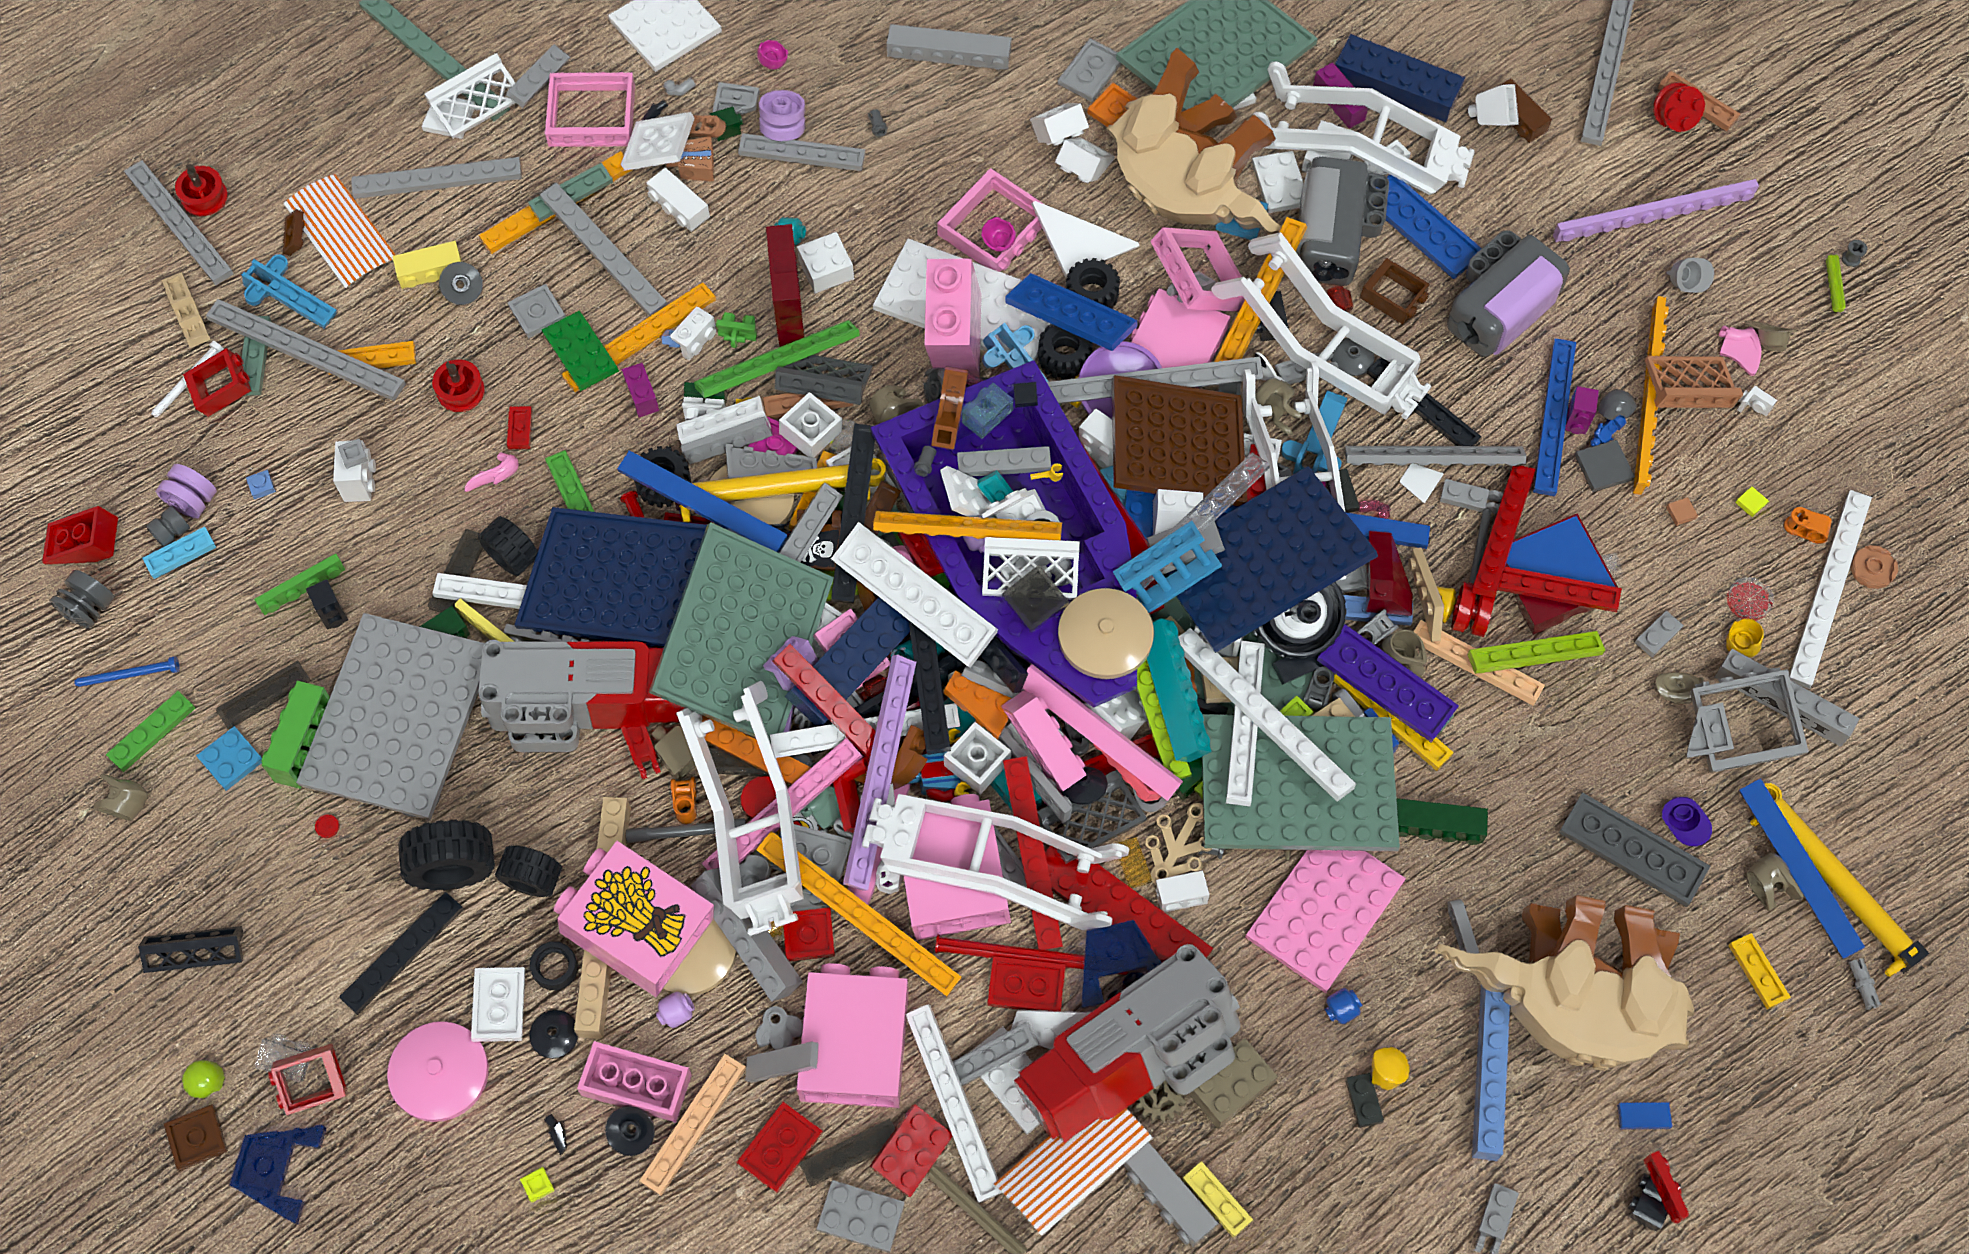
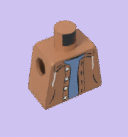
(696, 160)

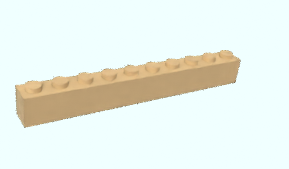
(595, 973)

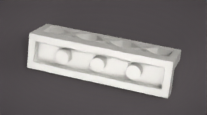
(721, 420)

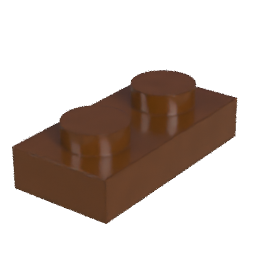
(293, 232)

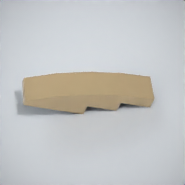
(186, 310)

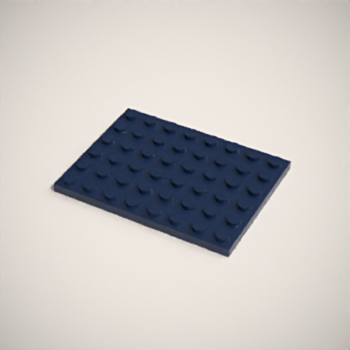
(1274, 557)
(609, 576)

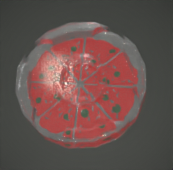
(1750, 598)

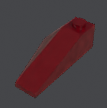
(1386, 578)

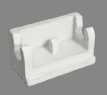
(1182, 891)

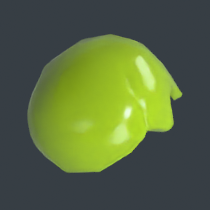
(202, 1079)

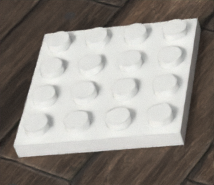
(664, 28)

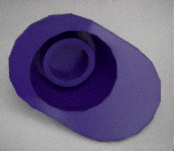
(1687, 821)

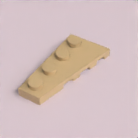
(1428, 593)

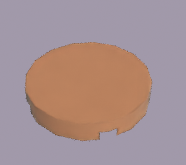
(1874, 567)

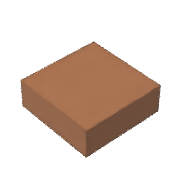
(1681, 511)

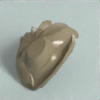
(1677, 686)

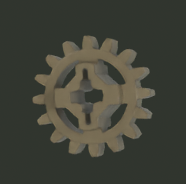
(1168, 1099)

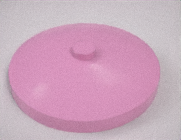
(437, 1071)

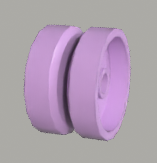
(782, 115)
(186, 491)

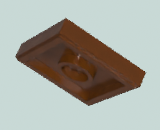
(195, 1137)

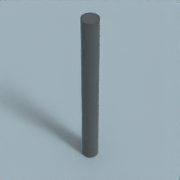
(1480, 545)

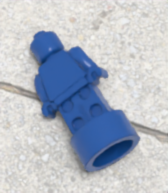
(1604, 432)

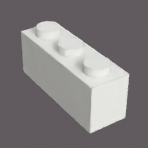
(677, 199)

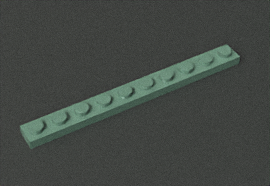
(423, 47)

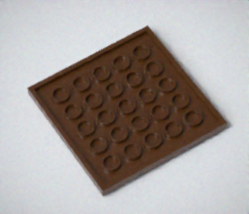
(1174, 437)

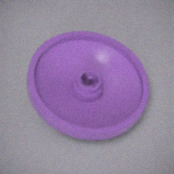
(1123, 359)

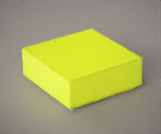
(1752, 501)
(537, 1184)

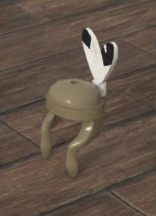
(1275, 393)

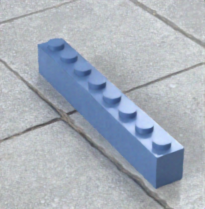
(1491, 1076)

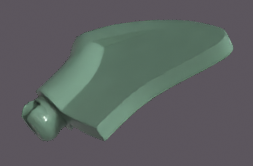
(823, 808)

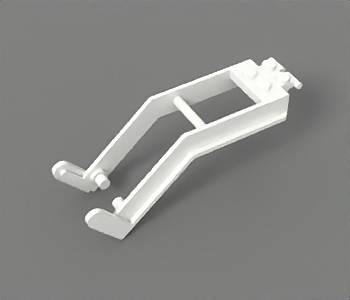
(1444, 158)
(1395, 385)
(1254, 416)
(899, 830)
(772, 897)

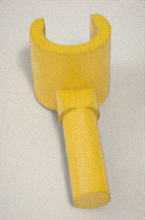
(1049, 474)

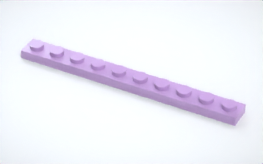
(1655, 210)
(880, 767)

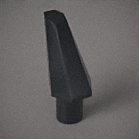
(655, 110)
(557, 1133)

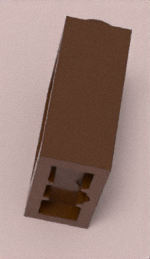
(1403, 278)

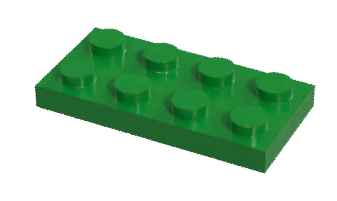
(580, 350)

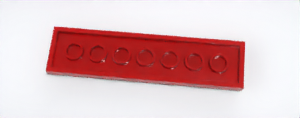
(1107, 893)

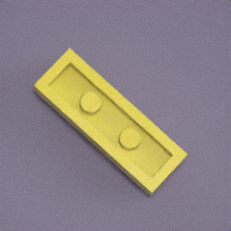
(1217, 1199)

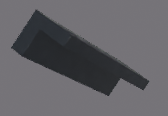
(191, 941)

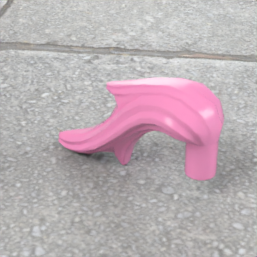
(504, 470)

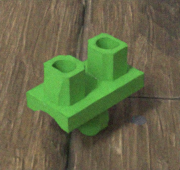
(736, 331)

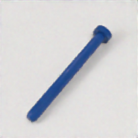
(172, 665)

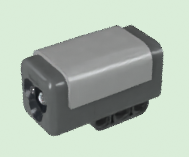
(1339, 212)

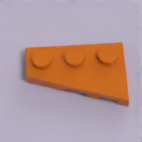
(980, 702)

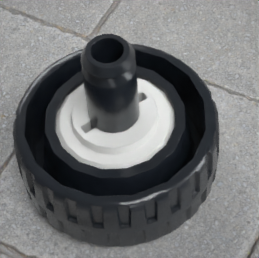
(1306, 624)

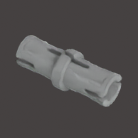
(1864, 984)

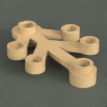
(1177, 848)

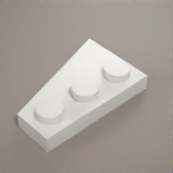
(1048, 1024)

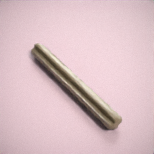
(976, 1211)

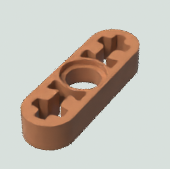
(705, 130)

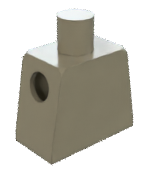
(674, 751)

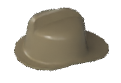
(1771, 336)

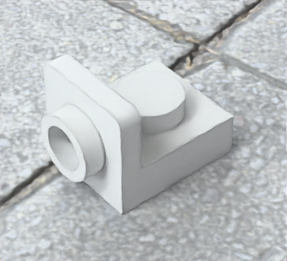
(1758, 400)

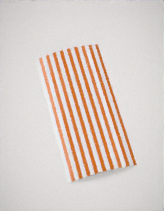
(340, 229)
(1063, 1174)

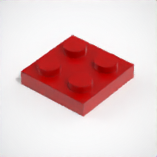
(810, 935)

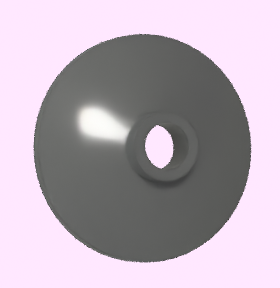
(460, 272)
(1349, 363)

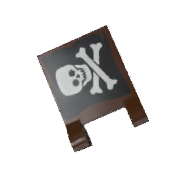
(824, 545)

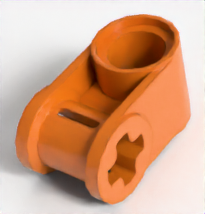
(1810, 524)
(684, 795)

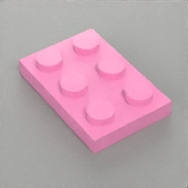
(833, 631)

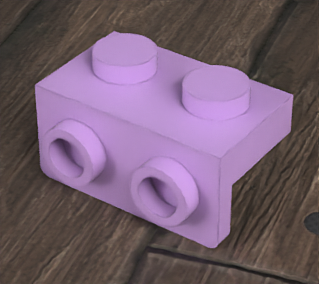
(803, 647)

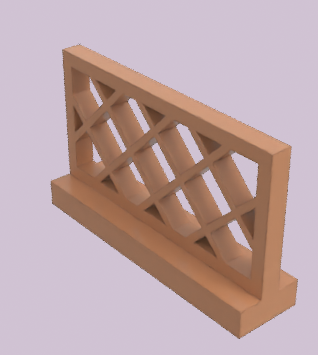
(1696, 396)

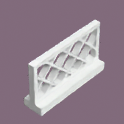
(462, 84)
(1029, 548)

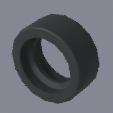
(548, 948)

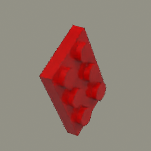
(1026, 984)
(779, 1147)
(911, 1150)

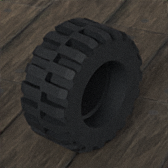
(446, 855)

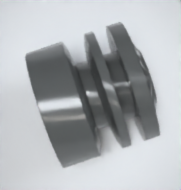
(83, 596)

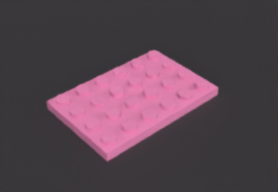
(1325, 912)

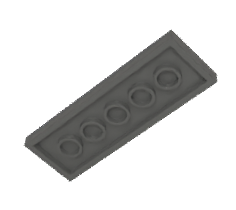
(1634, 849)

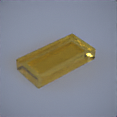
(1134, 865)

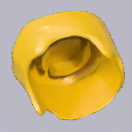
(1448, 598)
(1745, 637)
(1389, 1068)

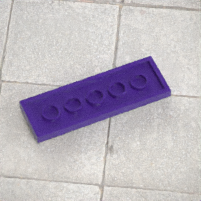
(1388, 683)

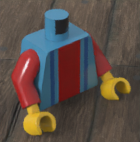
(937, 780)

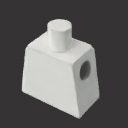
(1496, 106)

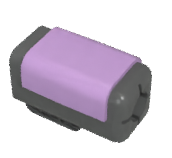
(1506, 292)

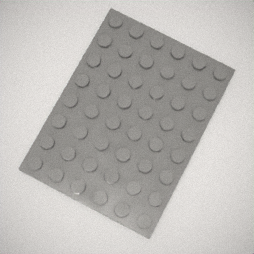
(395, 717)

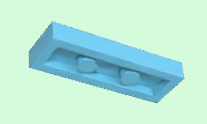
(179, 552)

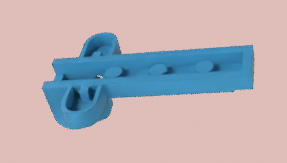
(284, 291)
(1014, 341)
(1331, 411)

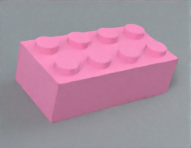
(1044, 740)
(635, 1081)

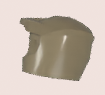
(888, 405)
(1402, 648)
(124, 799)
(1768, 873)

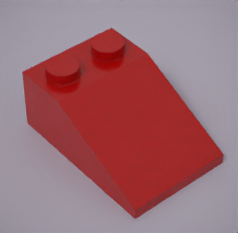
(81, 537)

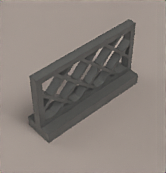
(827, 385)
(1115, 782)

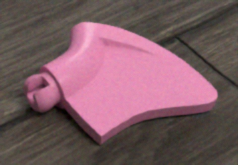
(1742, 347)

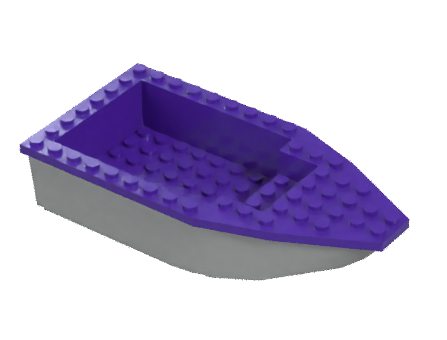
(1076, 500)

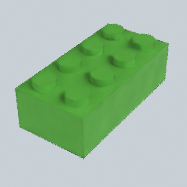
(295, 733)

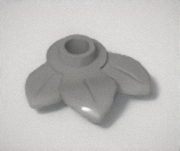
(778, 1034)

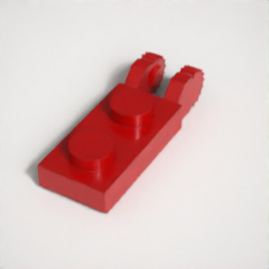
(640, 748)

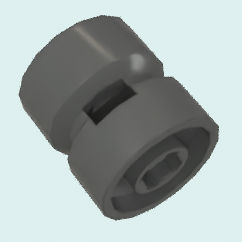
(167, 527)

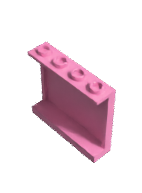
(1179, 334)

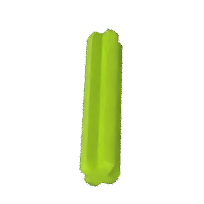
(1835, 283)

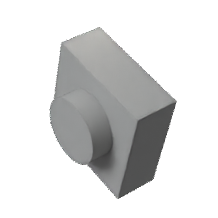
(352, 453)

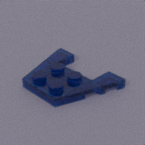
(1112, 952)
(264, 1166)

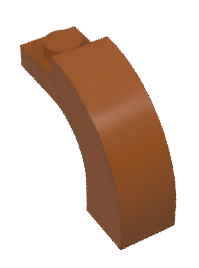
(950, 408)
(908, 759)

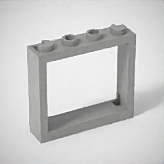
(1748, 680)

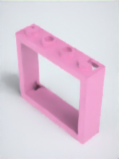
(588, 135)
(969, 201)
(1182, 274)

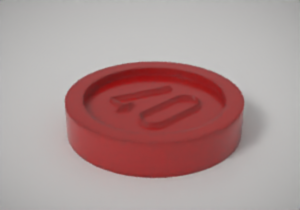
(327, 826)

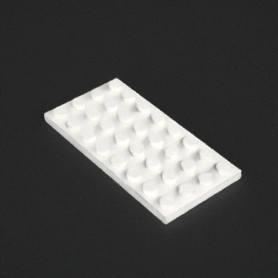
(905, 295)

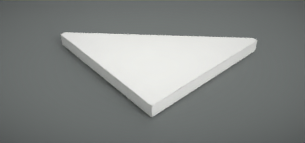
(1077, 239)

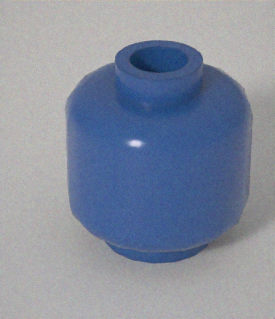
(1343, 1006)

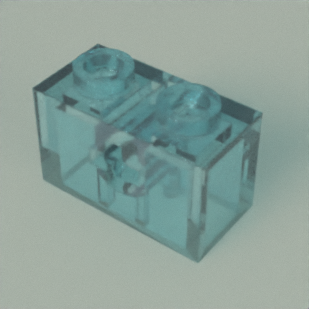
(987, 410)

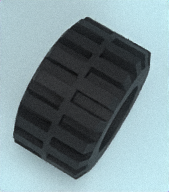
(1095, 273)
(1059, 364)
(670, 461)
(508, 545)
(528, 871)

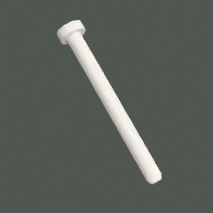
(181, 385)

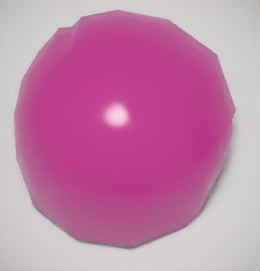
(772, 54)
(998, 234)

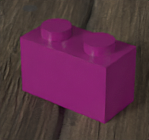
(640, 390)
(1581, 410)

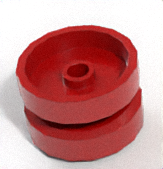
(1469, 608)

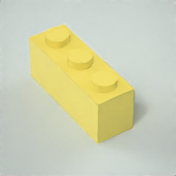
(425, 264)

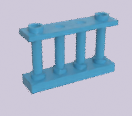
(1159, 556)

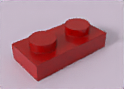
(519, 427)

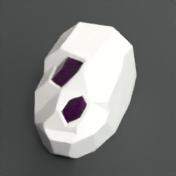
(887, 881)

